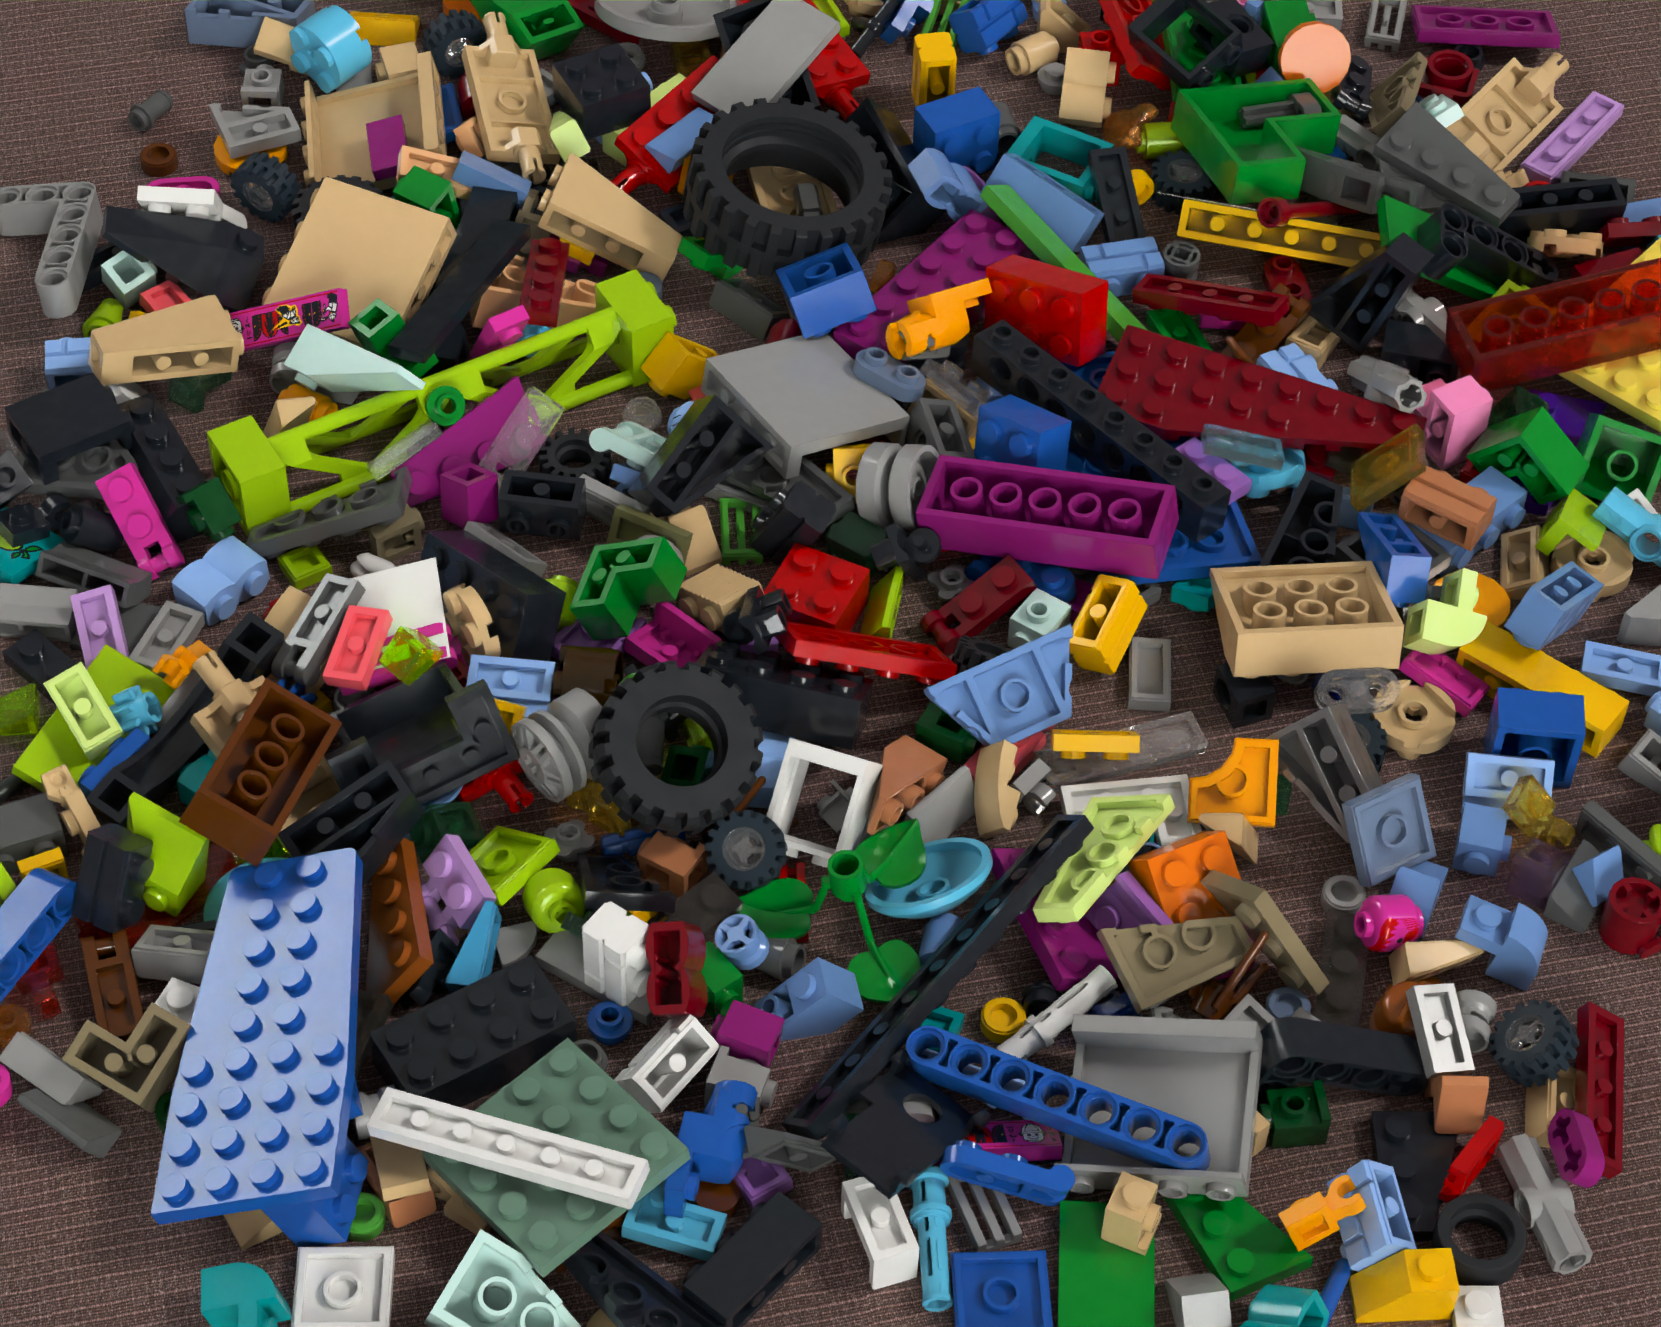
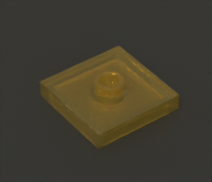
(1387, 467)

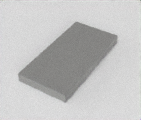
(767, 56)

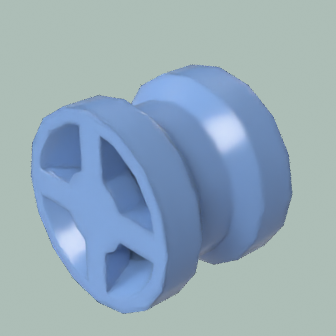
(738, 930)

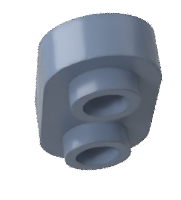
(889, 375)

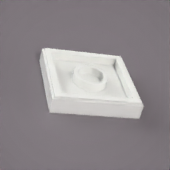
(343, 1286)

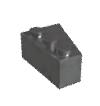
(1327, 762)

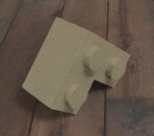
(135, 1068)

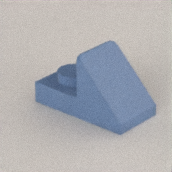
(1422, 885)

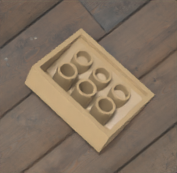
(1305, 618)

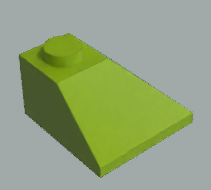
(177, 855)

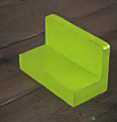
(1574, 518)

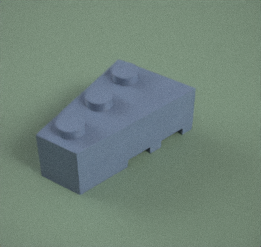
(239, 21)

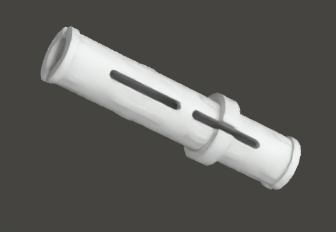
(1041, 1030)

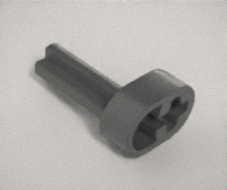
(1294, 105)

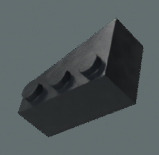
(1370, 292)
(697, 456)

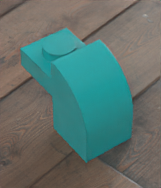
(241, 1297)

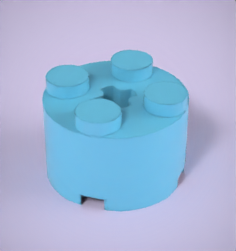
(329, 48)

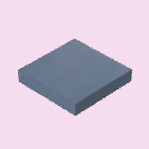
(1389, 829)

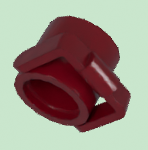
(1451, 75)
(1632, 917)

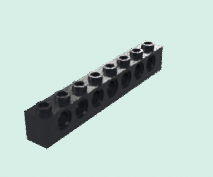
(1099, 427)

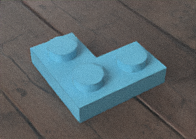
(692, 1235)

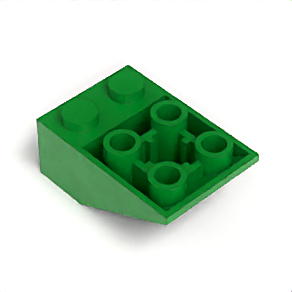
(536, 24)

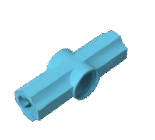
(1631, 523)

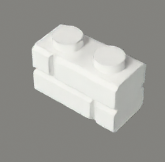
(615, 954)
(668, 1063)

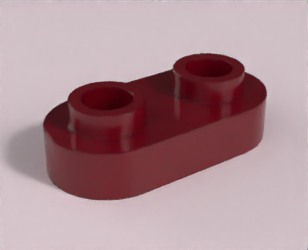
(1289, 273)

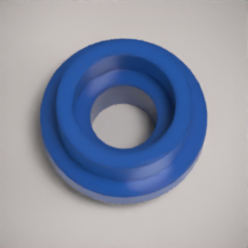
(609, 1032)

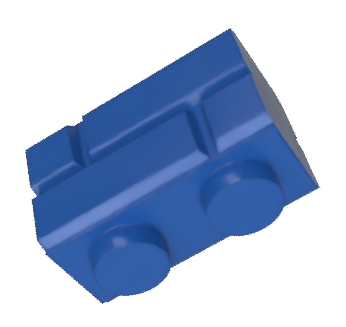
(986, 22)

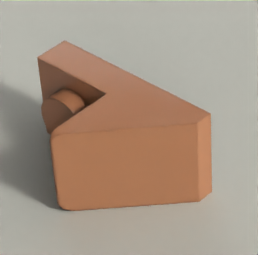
(1458, 1103)

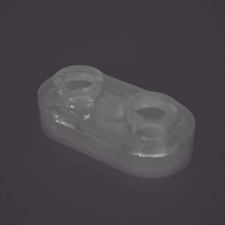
(1354, 688)

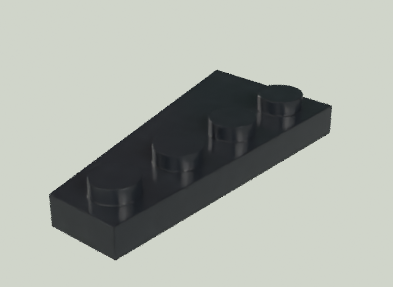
(631, 1290)

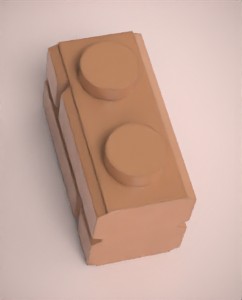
(1447, 507)

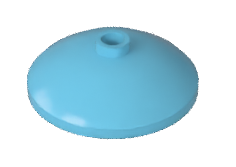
(951, 876)

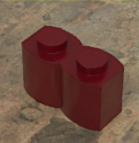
(676, 958)

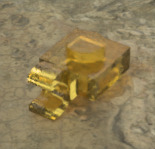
(598, 811)
(1532, 811)

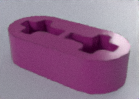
(1576, 1148)

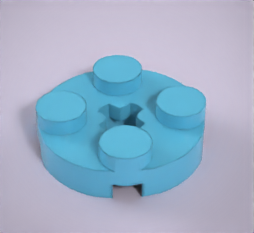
(1270, 479)

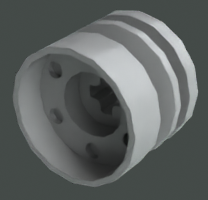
(556, 744)

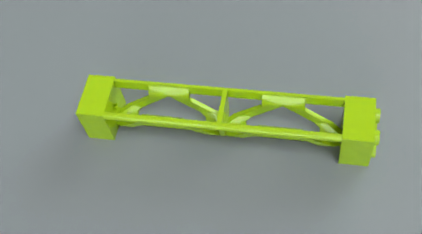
(253, 467)

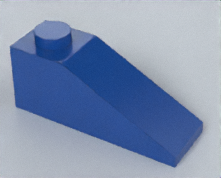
(1396, 556)

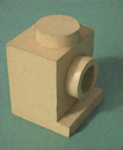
(1132, 1214)

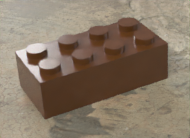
(261, 772)

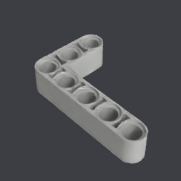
(73, 224)

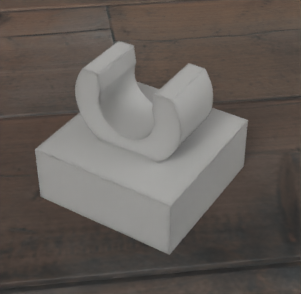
(1034, 792)

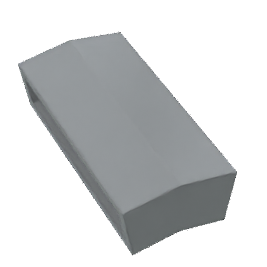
(38, 608)

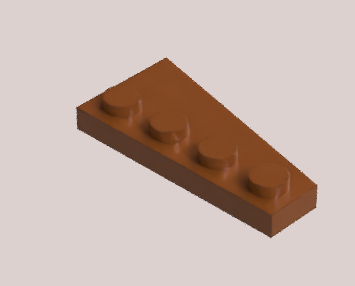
(398, 925)

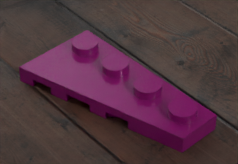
(461, 442)
(1064, 949)

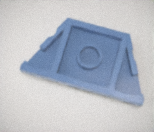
(1011, 692)

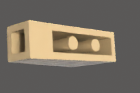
(606, 220)
(167, 344)

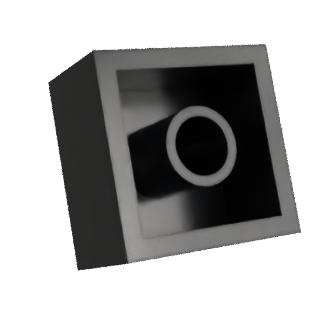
(601, 90)

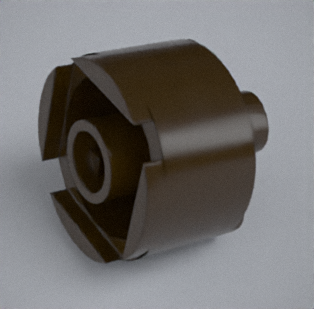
(590, 669)

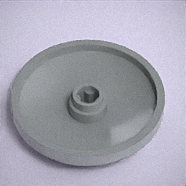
(664, 18)

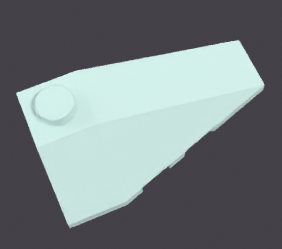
(344, 367)
(497, 1290)

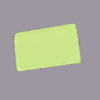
(84, 710)

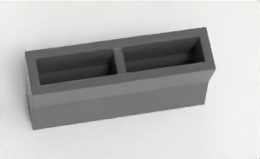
(89, 570)

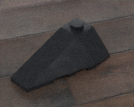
(200, 252)

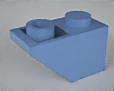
(814, 1000)

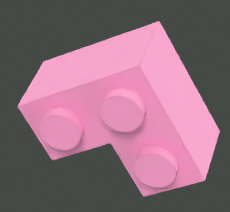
(1455, 420)

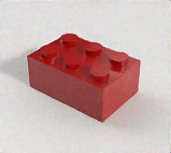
(1049, 306)

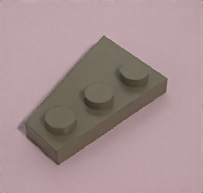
(1396, 94)
(1261, 914)
(1173, 958)

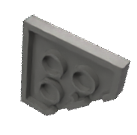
(80, 471)

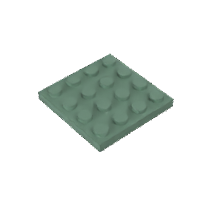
(575, 1100)

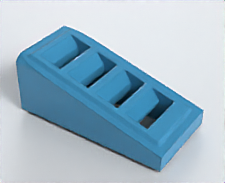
(478, 950)

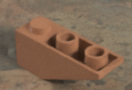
(905, 779)

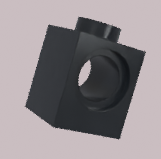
(1243, 699)

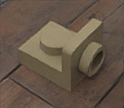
(398, 537)

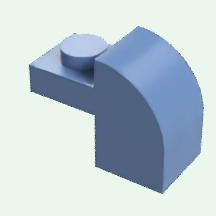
(1511, 937)

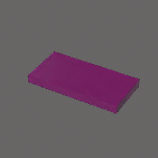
(1484, 26)

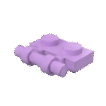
(458, 883)

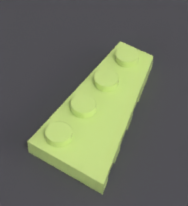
(1119, 832)

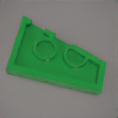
(1238, 1243)

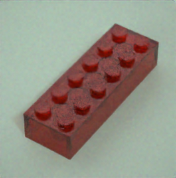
(1558, 326)

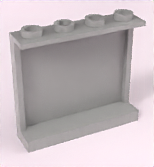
(802, 398)
(1181, 1067)

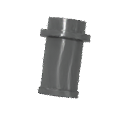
(144, 115)

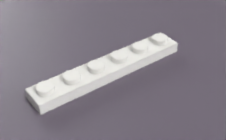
(509, 1148)

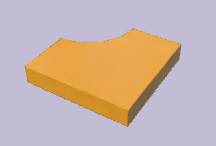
(1241, 785)

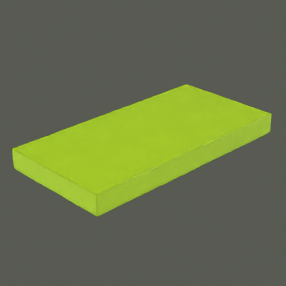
(56, 742)

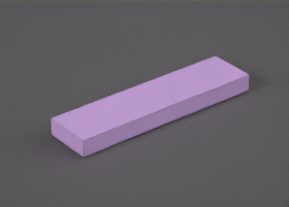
(1572, 138)

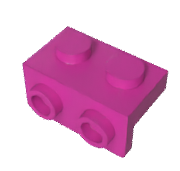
(669, 638)

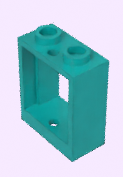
(1062, 142)

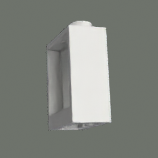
(789, 787)

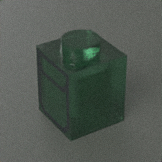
(852, 538)

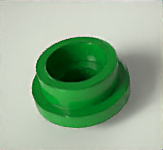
(434, 401)

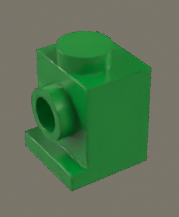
(722, 981)

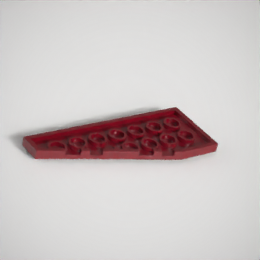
(1183, 386)

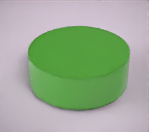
(369, 1218)

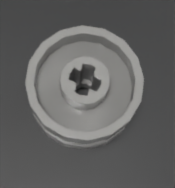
(893, 482)

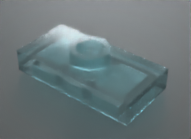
(1242, 447)

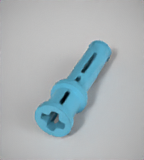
(930, 1218)

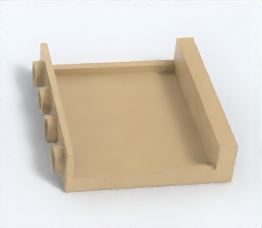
(338, 122)
(364, 246)

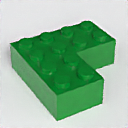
(1253, 160)

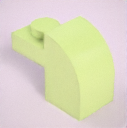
(1447, 624)

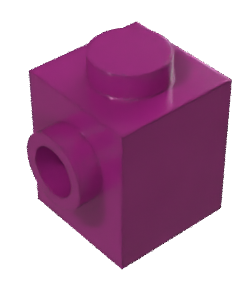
(469, 495)
(748, 1033)

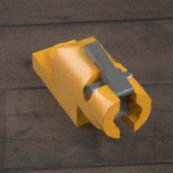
(934, 322)

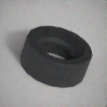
(1490, 1212)

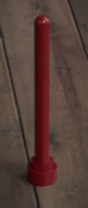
(1276, 211)

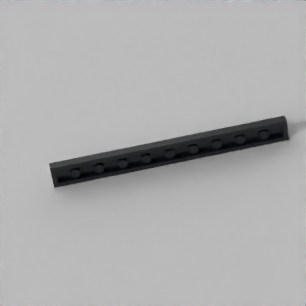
(938, 976)

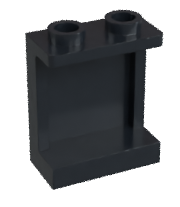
(67, 423)

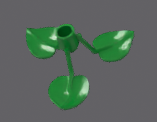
(889, 856)

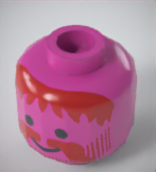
(1388, 922)

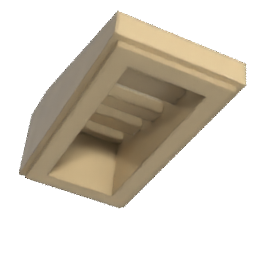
(1313, 340)
(1427, 958)

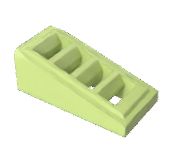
(567, 136)

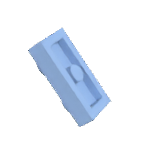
(1622, 668)

